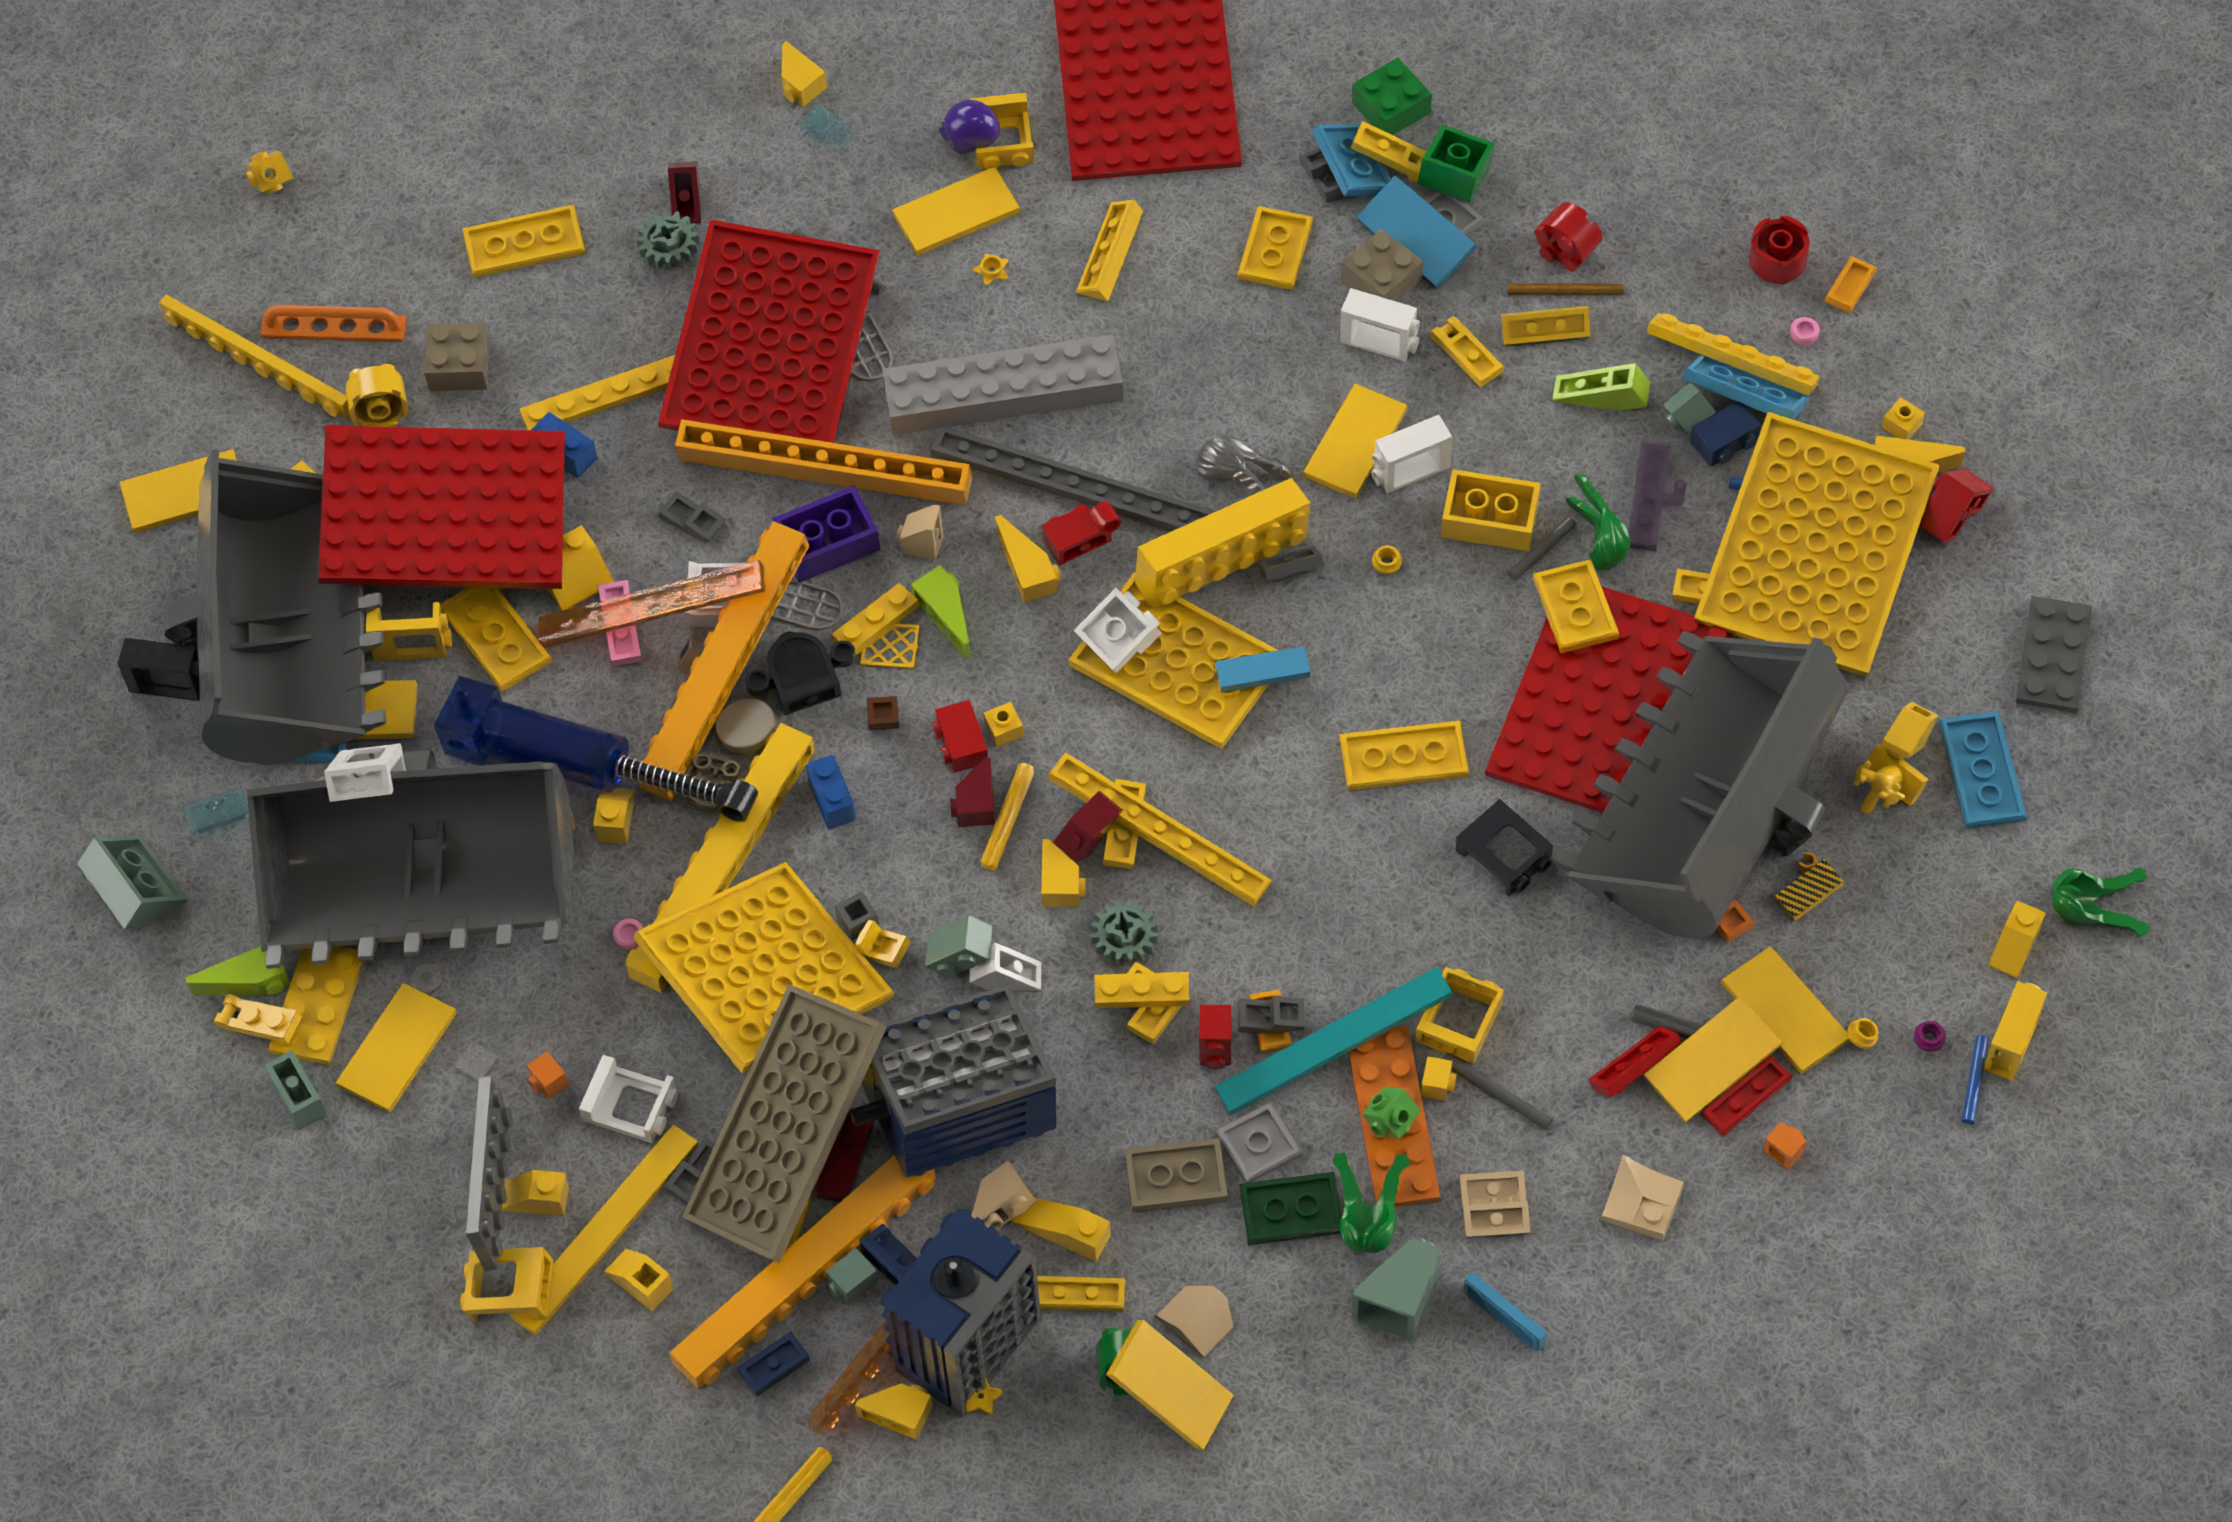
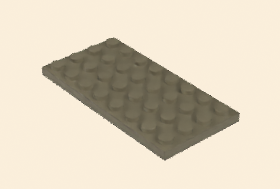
(784, 1122)

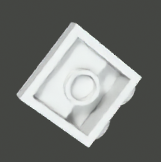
(1118, 629)

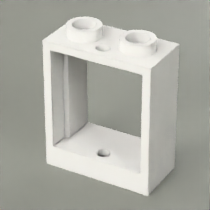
(1383, 313)
(1412, 454)

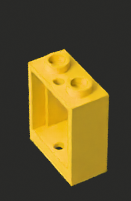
(2015, 1030)
(1452, 1042)

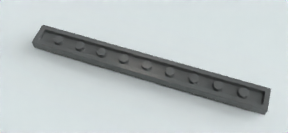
(1065, 480)

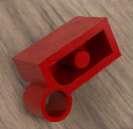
(1080, 531)

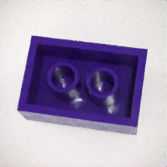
(836, 532)

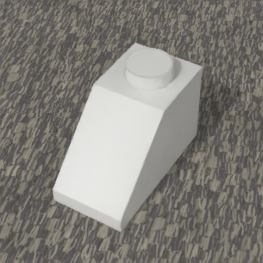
(1009, 968)

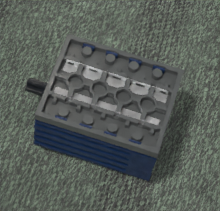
(958, 1082)
(961, 1309)

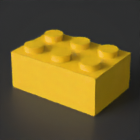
(1490, 510)

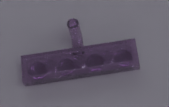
(1650, 496)

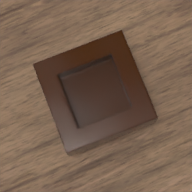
(882, 713)

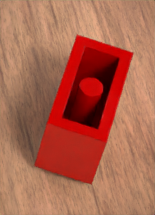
(960, 735)
(1215, 1036)

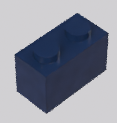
(1725, 433)

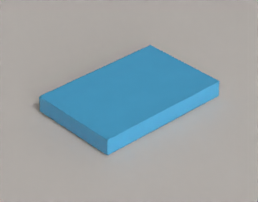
(1352, 170)

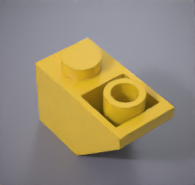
(1909, 731)
(640, 1278)

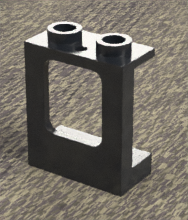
(1489, 824)

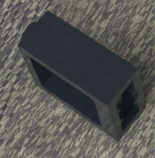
(160, 669)

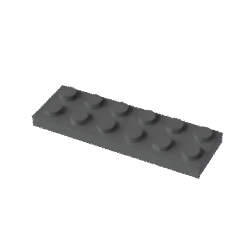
(488, 1174)

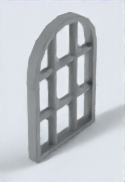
(876, 355)
(818, 602)

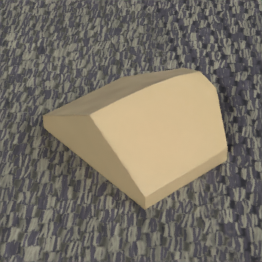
(1198, 1317)

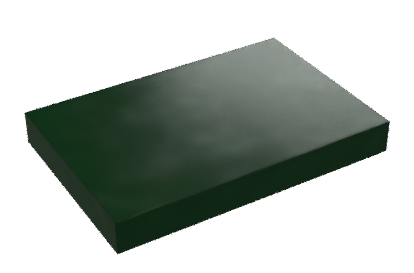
(1290, 1208)

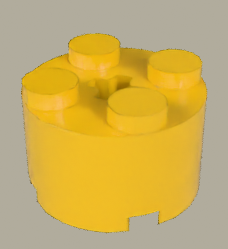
(376, 396)

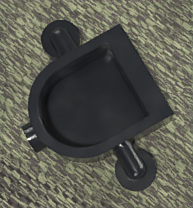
(801, 671)

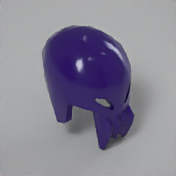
(970, 126)

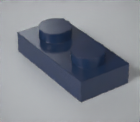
(773, 1363)

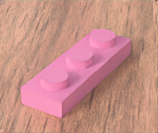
(622, 642)

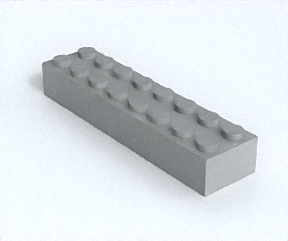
(1002, 384)

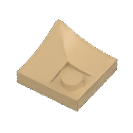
(1642, 1199)

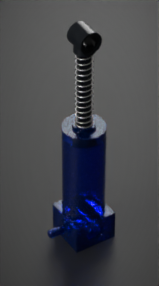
(482, 726)

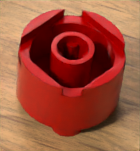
(1567, 236)
(1779, 249)

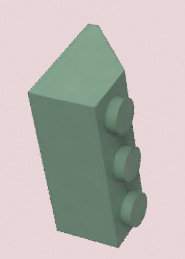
(130, 879)

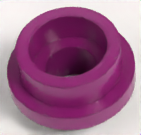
(1933, 1028)

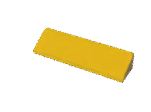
(1112, 249)

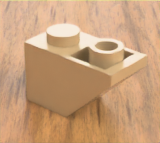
(1002, 1197)

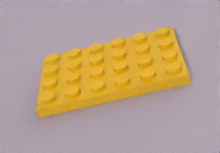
(1178, 669)

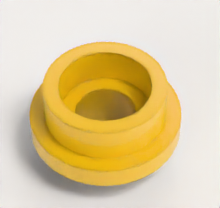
(1390, 553)
(1863, 1033)

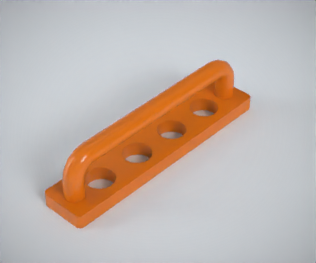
(334, 316)

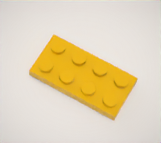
(322, 999)

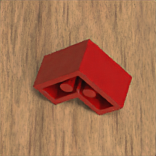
(1954, 499)

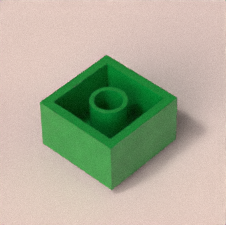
(1391, 97)
(1456, 163)

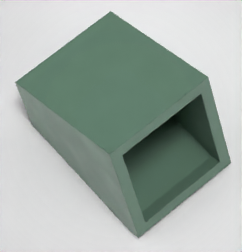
(1399, 1289)

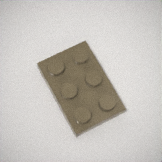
(1176, 1175)

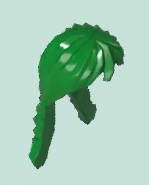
(1611, 535)
(2077, 891)
(1365, 1227)

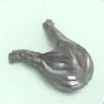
(1224, 459)

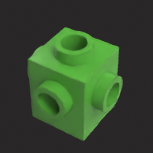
(1391, 1113)

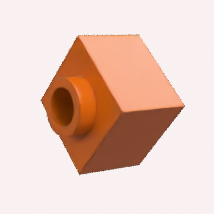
(546, 1075)
(1785, 1145)

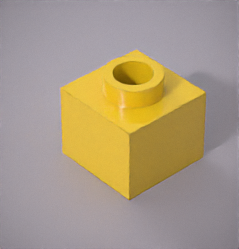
(1903, 419)
(1003, 724)
(1438, 1079)

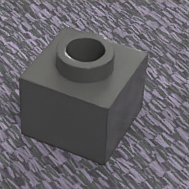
(852, 908)

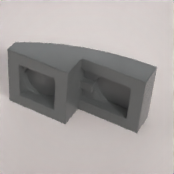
(1321, 174)
(694, 519)
(1272, 1016)
(688, 1173)

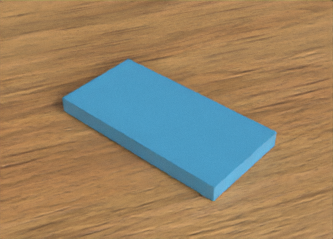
(1419, 229)
(1745, 387)
(1982, 770)

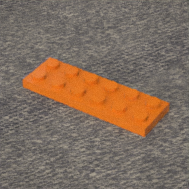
(1391, 1063)

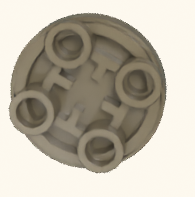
(745, 726)
(713, 768)

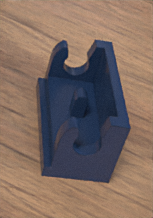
(886, 1253)

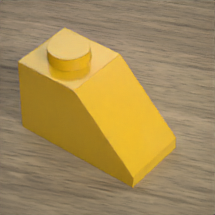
(800, 76)
(614, 815)
(1060, 878)
(2017, 939)
(537, 1193)
(897, 1408)

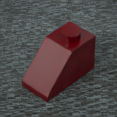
(685, 190)
(975, 797)
(1088, 827)

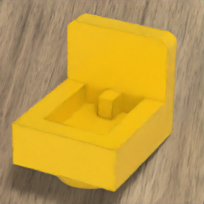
(882, 945)

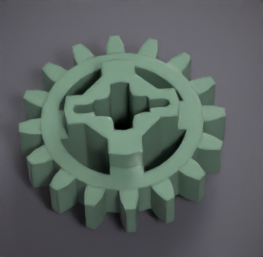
(663, 240)
(1112, 940)

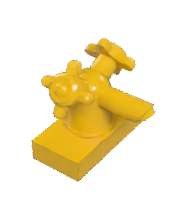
(1889, 779)

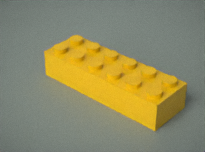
(1222, 543)

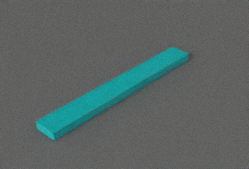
(1334, 1040)

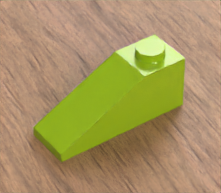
(1607, 388)
(942, 603)
(239, 977)

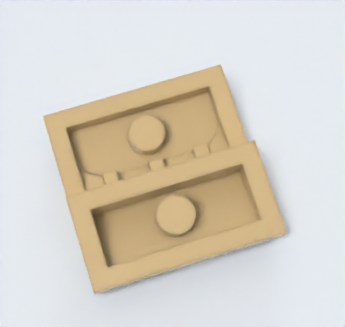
(1494, 1204)

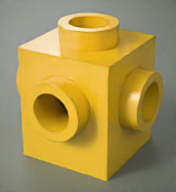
(277, 174)

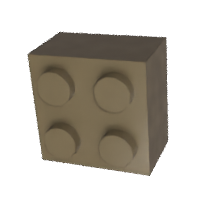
(1382, 268)
(457, 357)

